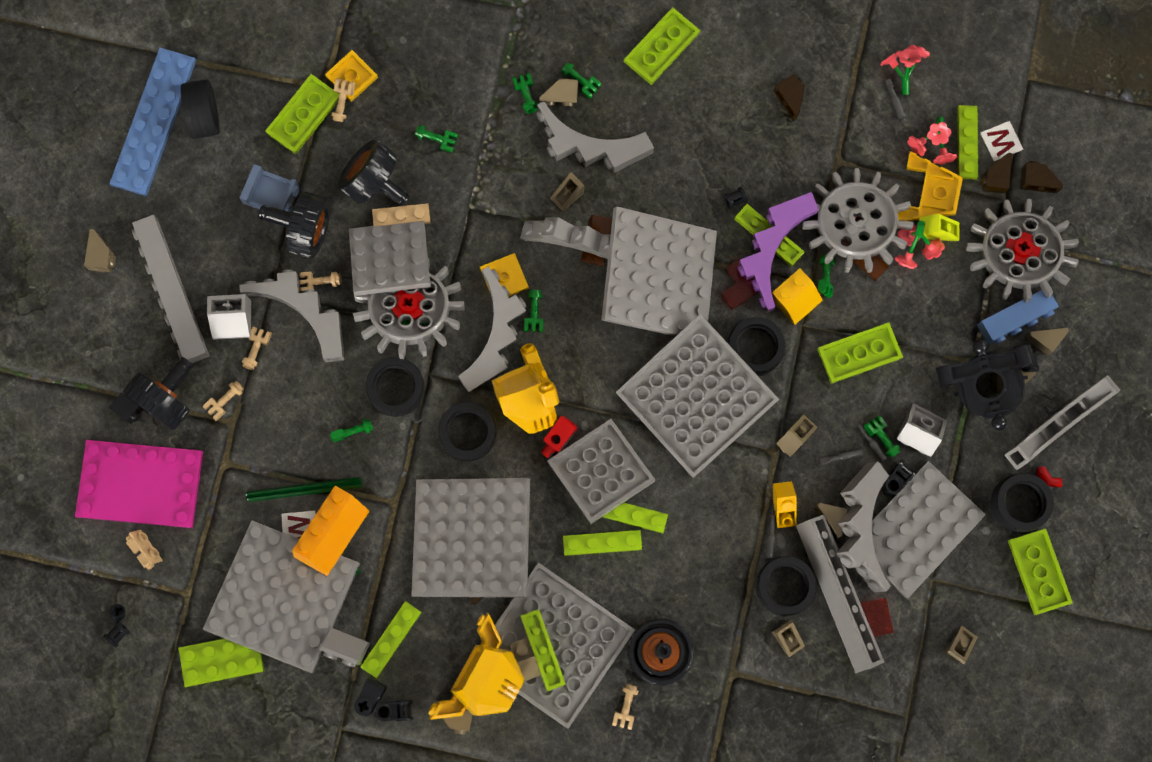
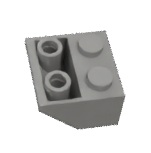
(229, 316)
(344, 646)

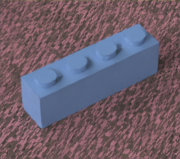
(1016, 316)

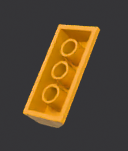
(330, 531)

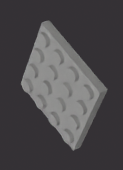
(389, 258)
(601, 471)

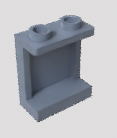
(268, 190)

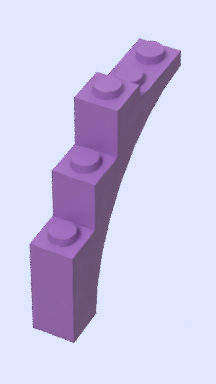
(783, 218)

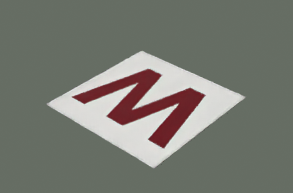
(1001, 140)
(296, 523)

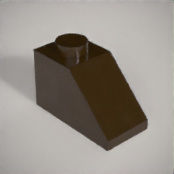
(790, 94)
(997, 176)
(1039, 178)

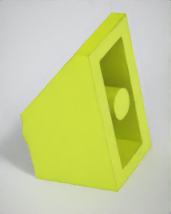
(940, 228)

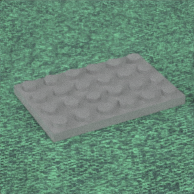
(921, 528)

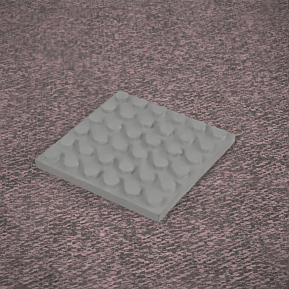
(657, 272)
(697, 395)
(471, 537)
(277, 600)
(581, 635)

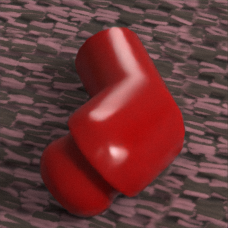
(1044, 475)

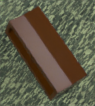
(603, 226)

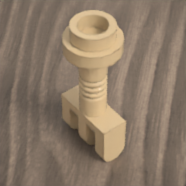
(343, 91)
(334, 279)
(250, 363)
(236, 388)
(624, 715)

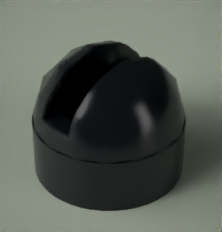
(113, 612)

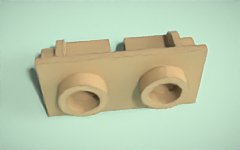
(138, 542)

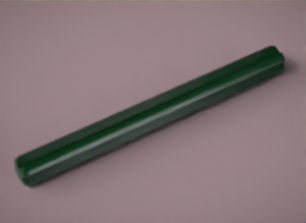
(303, 489)

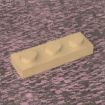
(401, 214)

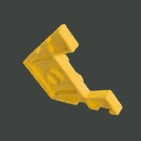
(939, 190)

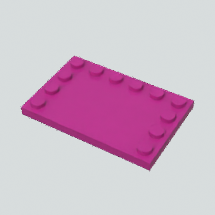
(139, 484)

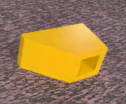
(784, 504)

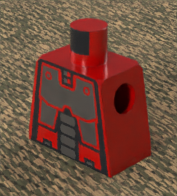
(565, 430)

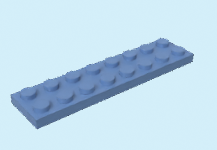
(152, 122)

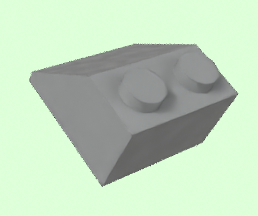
(922, 430)

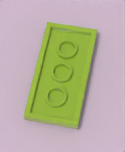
(662, 46)
(303, 114)
(860, 353)
(1040, 572)
(217, 662)

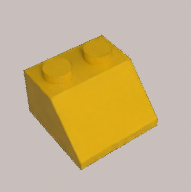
(796, 296)

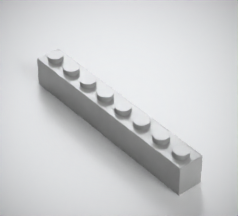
(170, 289)
(840, 594)

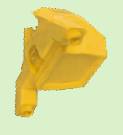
(528, 394)
(487, 679)

